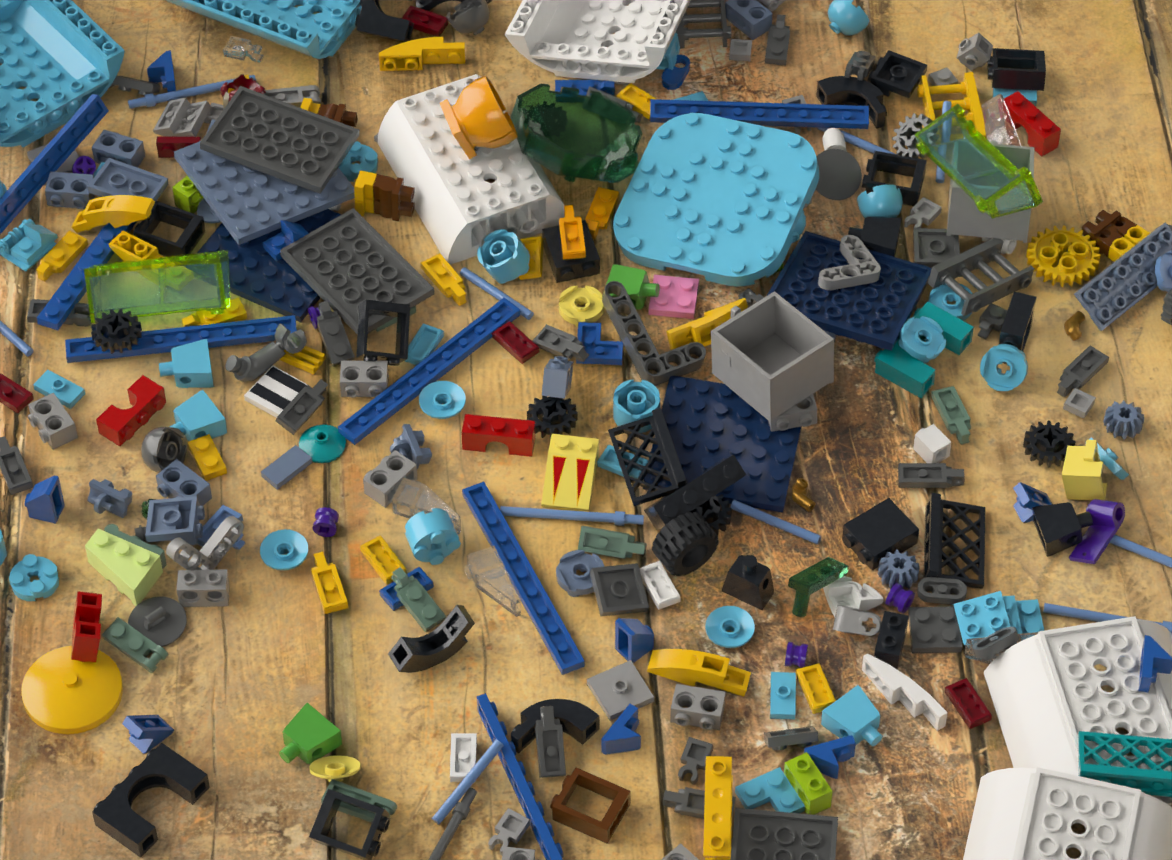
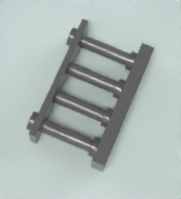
(724, 31)
(977, 258)

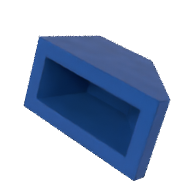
(45, 500)
(633, 638)

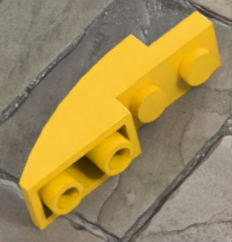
(415, 53)
(114, 209)
(132, 248)
(700, 329)
(693, 666)

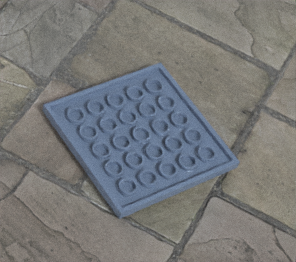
(251, 200)

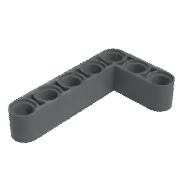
(643, 342)

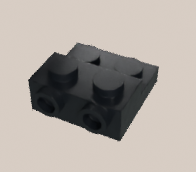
(897, 74)

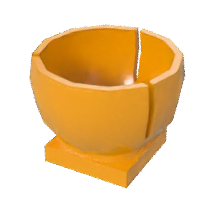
(479, 118)

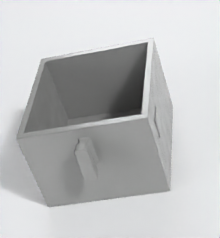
(968, 221)
(772, 355)

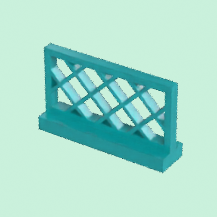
(1151, 782)

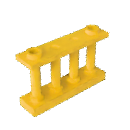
(970, 102)
(718, 808)

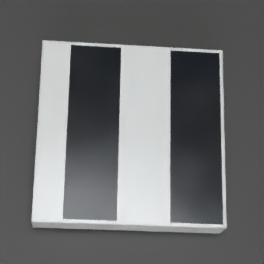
(274, 391)

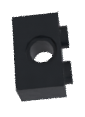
(891, 638)

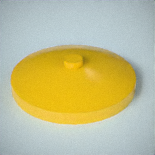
(71, 694)

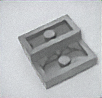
(182, 118)

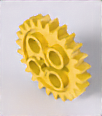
(1073, 266)

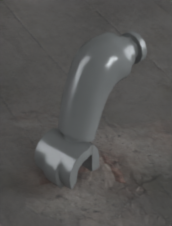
(253, 366)

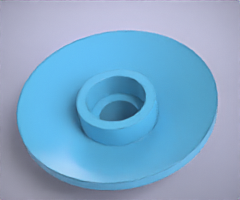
(442, 399)
(284, 542)
(731, 619)

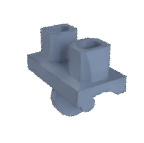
(408, 446)
(107, 498)

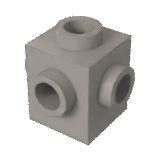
(974, 51)

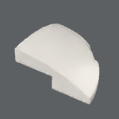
(851, 594)

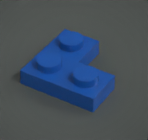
(599, 351)

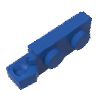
(583, 85)

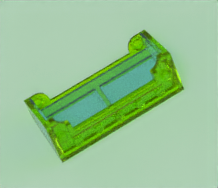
(977, 165)
(160, 285)

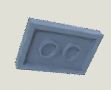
(124, 179)

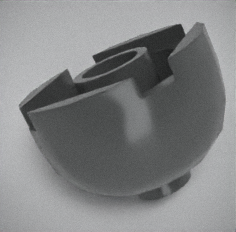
(470, 16)
(162, 447)

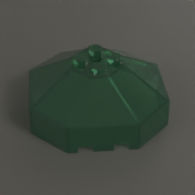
(577, 134)

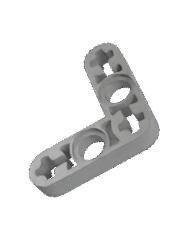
(863, 270)
(224, 536)

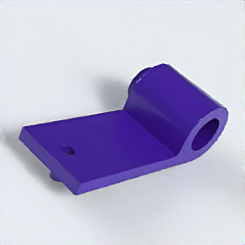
(1106, 519)

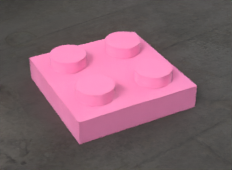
(675, 298)

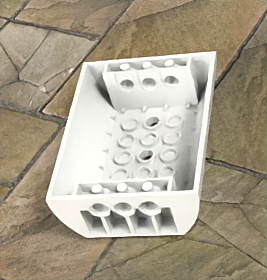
(452, 189)

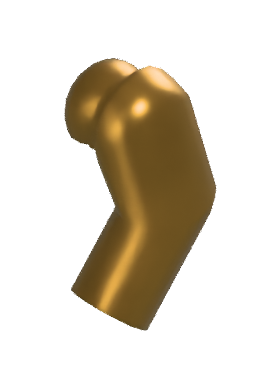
(1072, 325)
(799, 495)

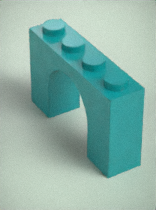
(910, 372)

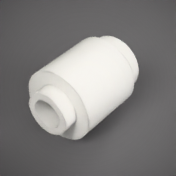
(833, 139)

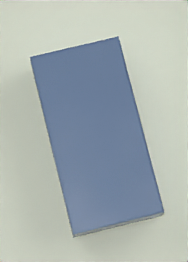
(286, 467)

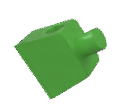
(635, 283)
(309, 736)

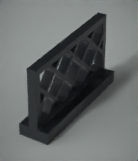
(665, 447)
(934, 535)

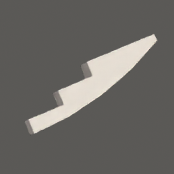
(898, 686)

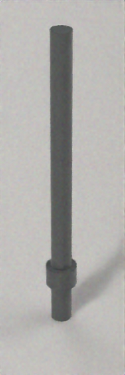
(460, 813)

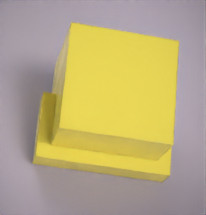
(1083, 473)

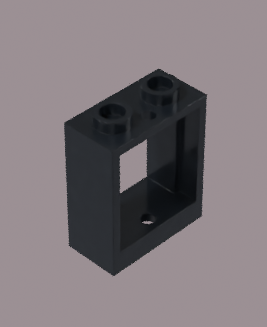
(1017, 69)
(897, 165)
(174, 216)
(398, 310)
(1018, 321)
(326, 817)

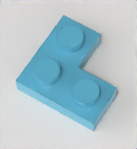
(771, 788)

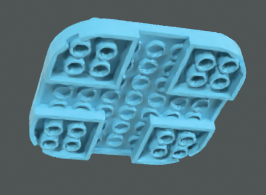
(716, 198)

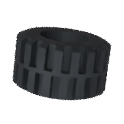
(685, 544)

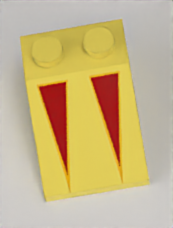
(570, 472)

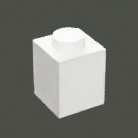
(932, 444)

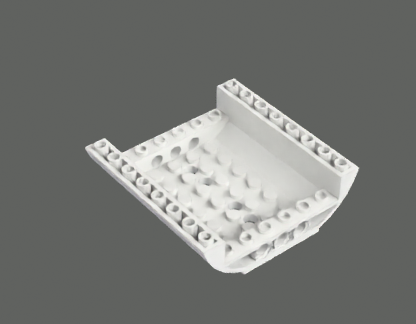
(575, 35)
(1051, 691)
(1032, 813)

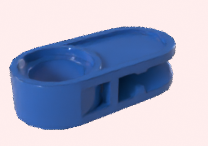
(674, 78)

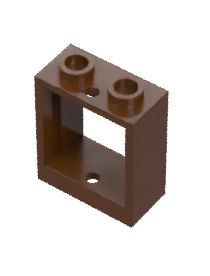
(585, 824)

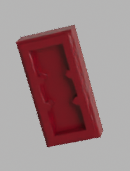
(515, 342)
(968, 703)

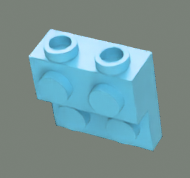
(1024, 615)

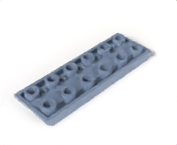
(1125, 279)

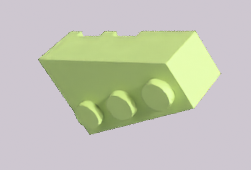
(124, 564)

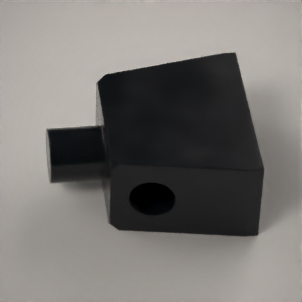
(879, 234)
(1059, 526)
(749, 582)

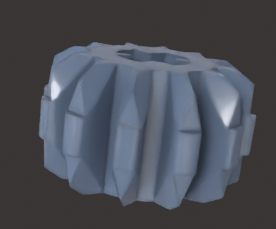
(1123, 420)
(898, 569)

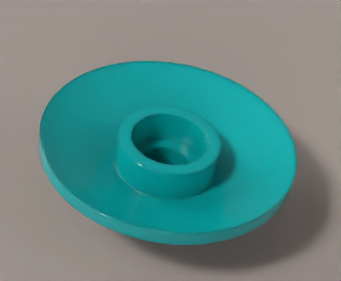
(322, 450)

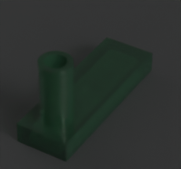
(814, 579)

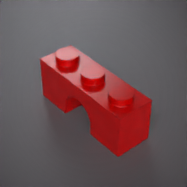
(1041, 131)
(121, 424)
(514, 433)
(86, 627)

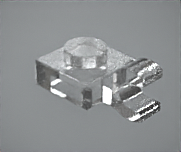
(240, 48)

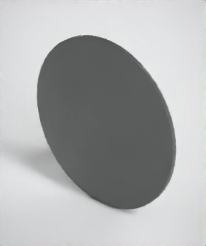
(838, 174)
(159, 620)

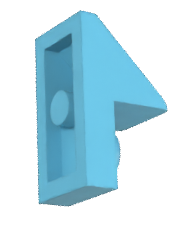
(33, 243)

